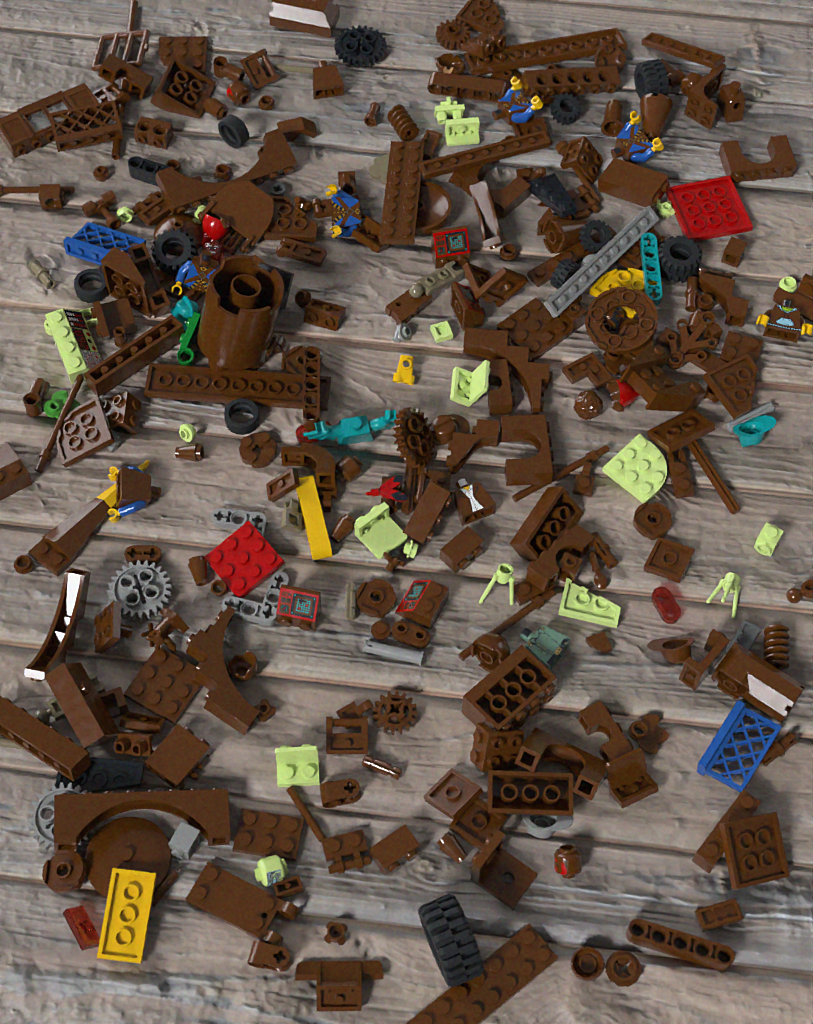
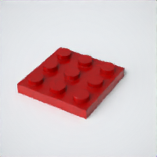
(244, 560)

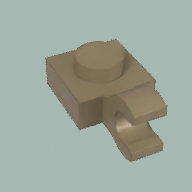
(291, 519)

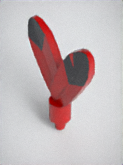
(386, 490)

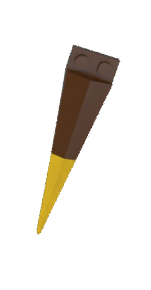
(65, 541)

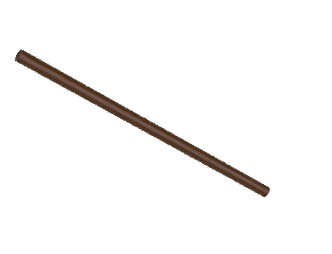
(116, 148)

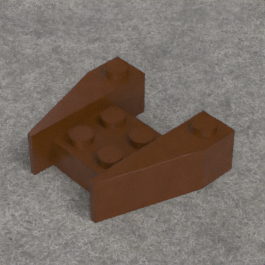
(656, 387)

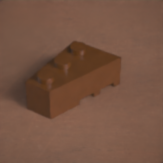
(428, 512)

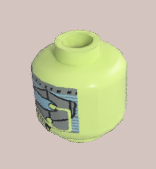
(271, 870)

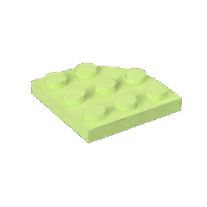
(638, 469)

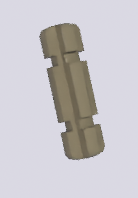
(351, 601)

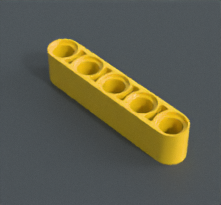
(313, 518)

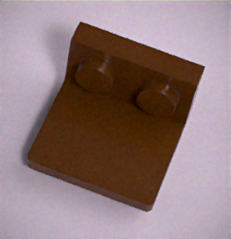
(584, 155)

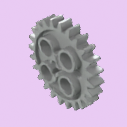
(157, 584)
(46, 803)

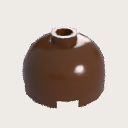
(490, 650)

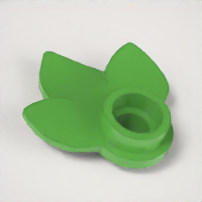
(58, 400)

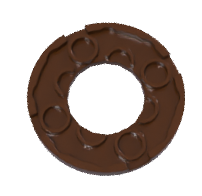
(615, 298)

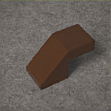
(293, 127)

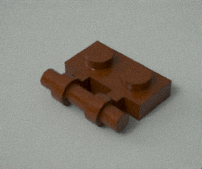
(583, 209)
(155, 211)
(344, 846)

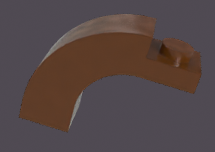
(313, 457)

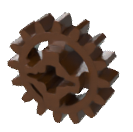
(394, 704)

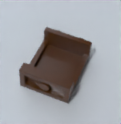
(694, 673)
(177, 756)

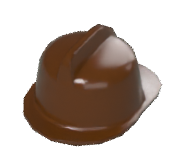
(445, 425)
(673, 649)

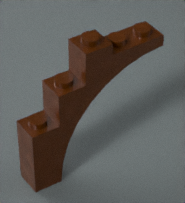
(497, 345)
(63, 628)
(222, 698)

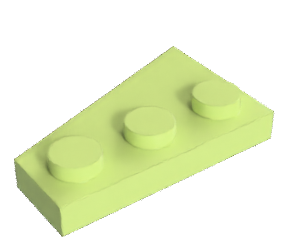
(585, 606)

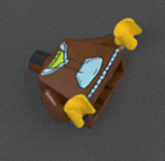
(784, 322)

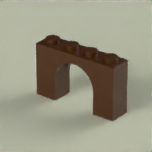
(743, 170)
(506, 198)
(534, 430)
(545, 747)

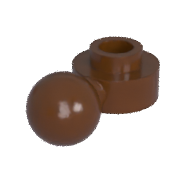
(795, 595)

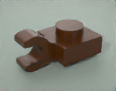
(528, 174)
(584, 483)
(327, 495)
(354, 711)

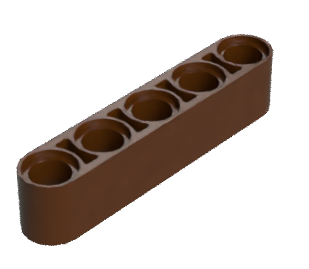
(467, 87)
(311, 379)
(690, 941)

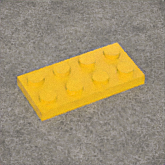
(127, 916)

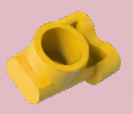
(404, 374)

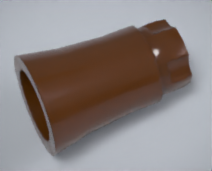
(613, 119)

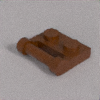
(255, 71)
(103, 95)
(440, 477)
(347, 742)

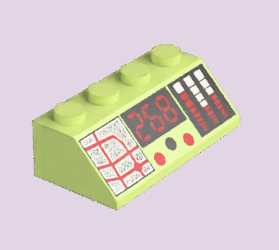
(73, 341)

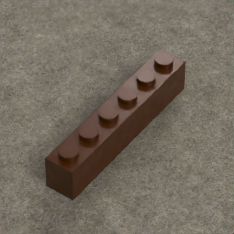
(134, 356)
(42, 740)

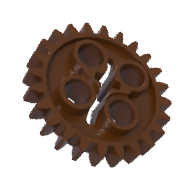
(413, 437)

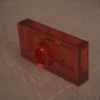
(82, 927)

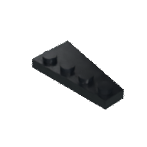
(553, 194)
(106, 775)

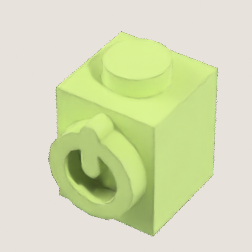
(768, 539)

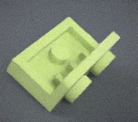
(462, 131)

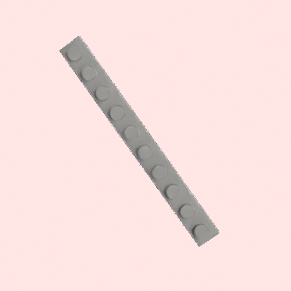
(601, 261)

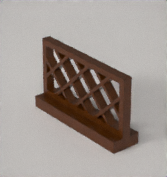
(88, 136)

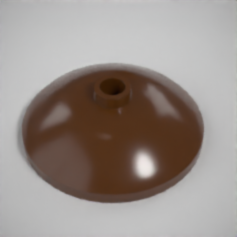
(184, 222)

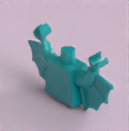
(353, 429)

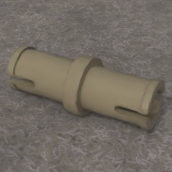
(42, 274)

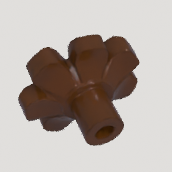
(392, 561)

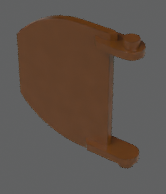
(246, 209)

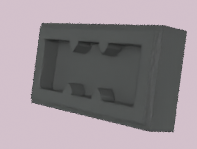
(745, 635)

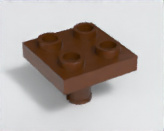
(109, 627)

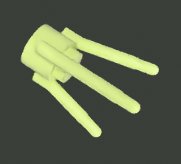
(503, 575)
(730, 584)

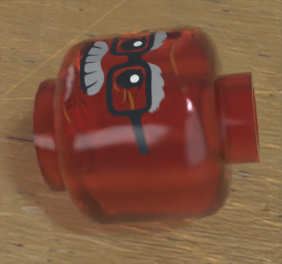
(217, 250)

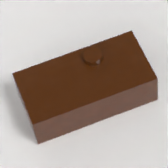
(82, 704)

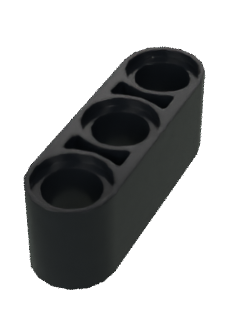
(144, 169)

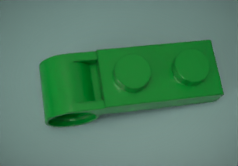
(187, 338)

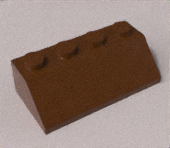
(546, 522)
(530, 793)

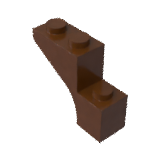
(721, 291)
(464, 444)

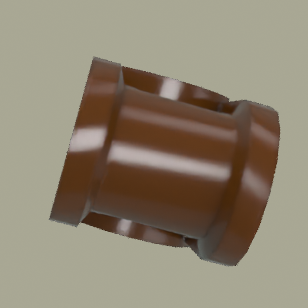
(337, 792)
(265, 957)

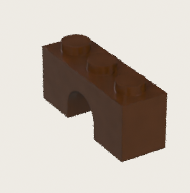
(115, 68)
(500, 400)
(598, 719)

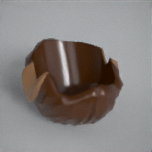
(448, 64)

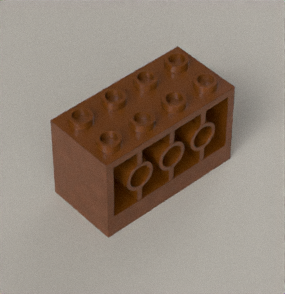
(510, 692)

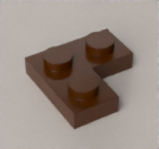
(589, 367)

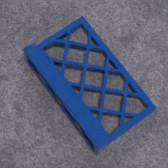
(88, 251)
(726, 734)

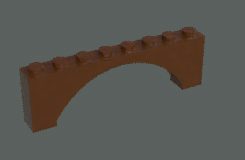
(187, 193)
(79, 813)

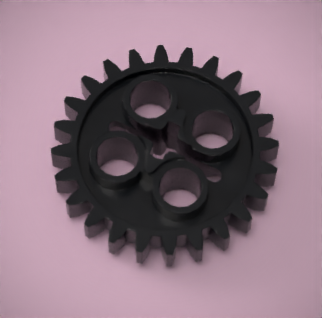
(371, 48)

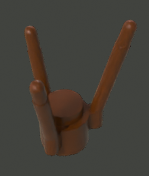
(276, 346)

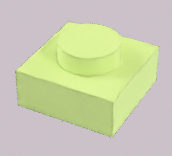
(441, 331)

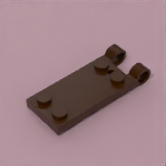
(239, 903)

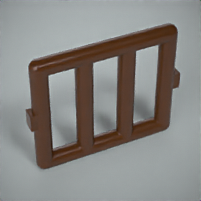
(116, 39)

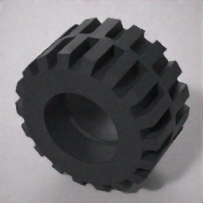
(651, 78)
(167, 241)
(683, 249)

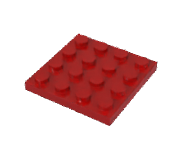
(709, 209)

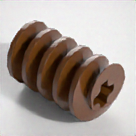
(402, 123)
(776, 646)

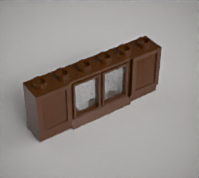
(31, 124)

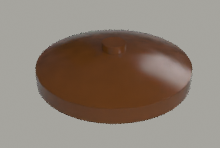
(433, 208)
(127, 845)

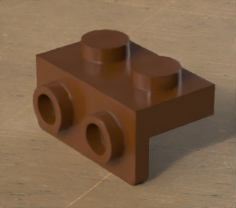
(369, 235)

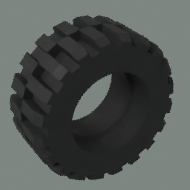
(451, 940)

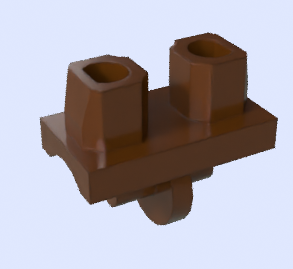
(134, 743)

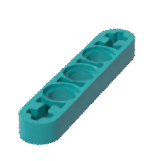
(653, 262)

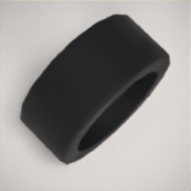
(233, 131)
(86, 276)
(241, 428)

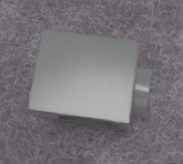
(184, 841)

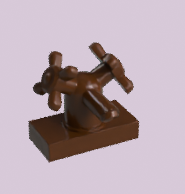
(161, 632)

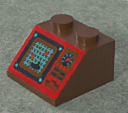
(449, 246)
(466, 306)
(423, 602)
(298, 607)

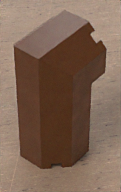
(305, 16)
(757, 682)

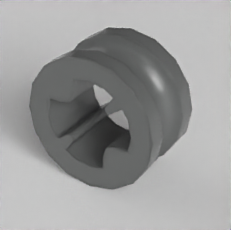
(278, 186)

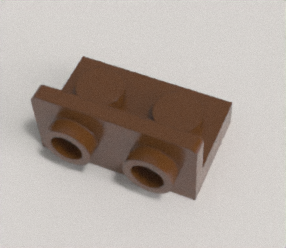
(323, 314)

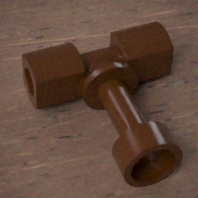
(102, 207)

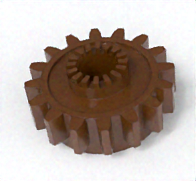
(452, 34)

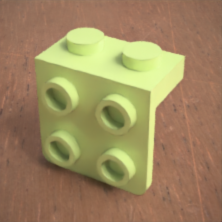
(468, 385)
(379, 531)

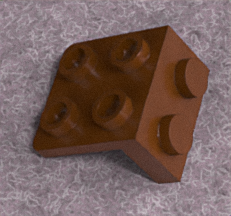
(111, 315)
(123, 411)
(495, 748)
(629, 778)

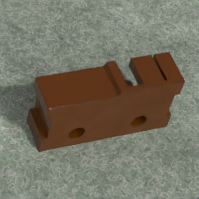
(406, 305)

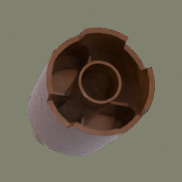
(239, 314)

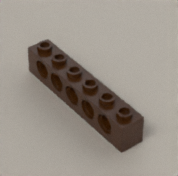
(570, 81)

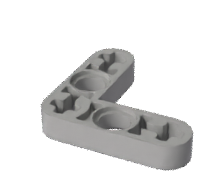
(247, 515)
(261, 609)

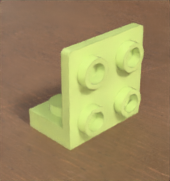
(297, 765)

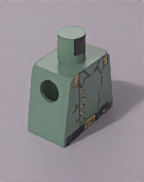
(546, 645)

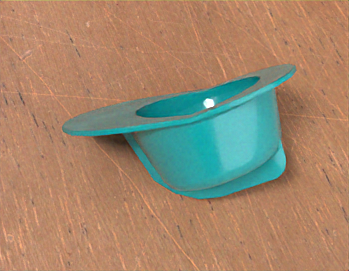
(184, 309)
(753, 430)

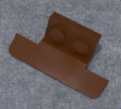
(800, 299)
(339, 982)

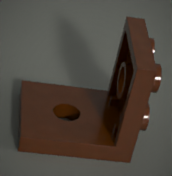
(496, 288)
(494, 863)

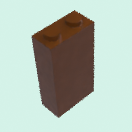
(633, 183)

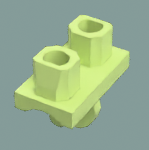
(448, 109)

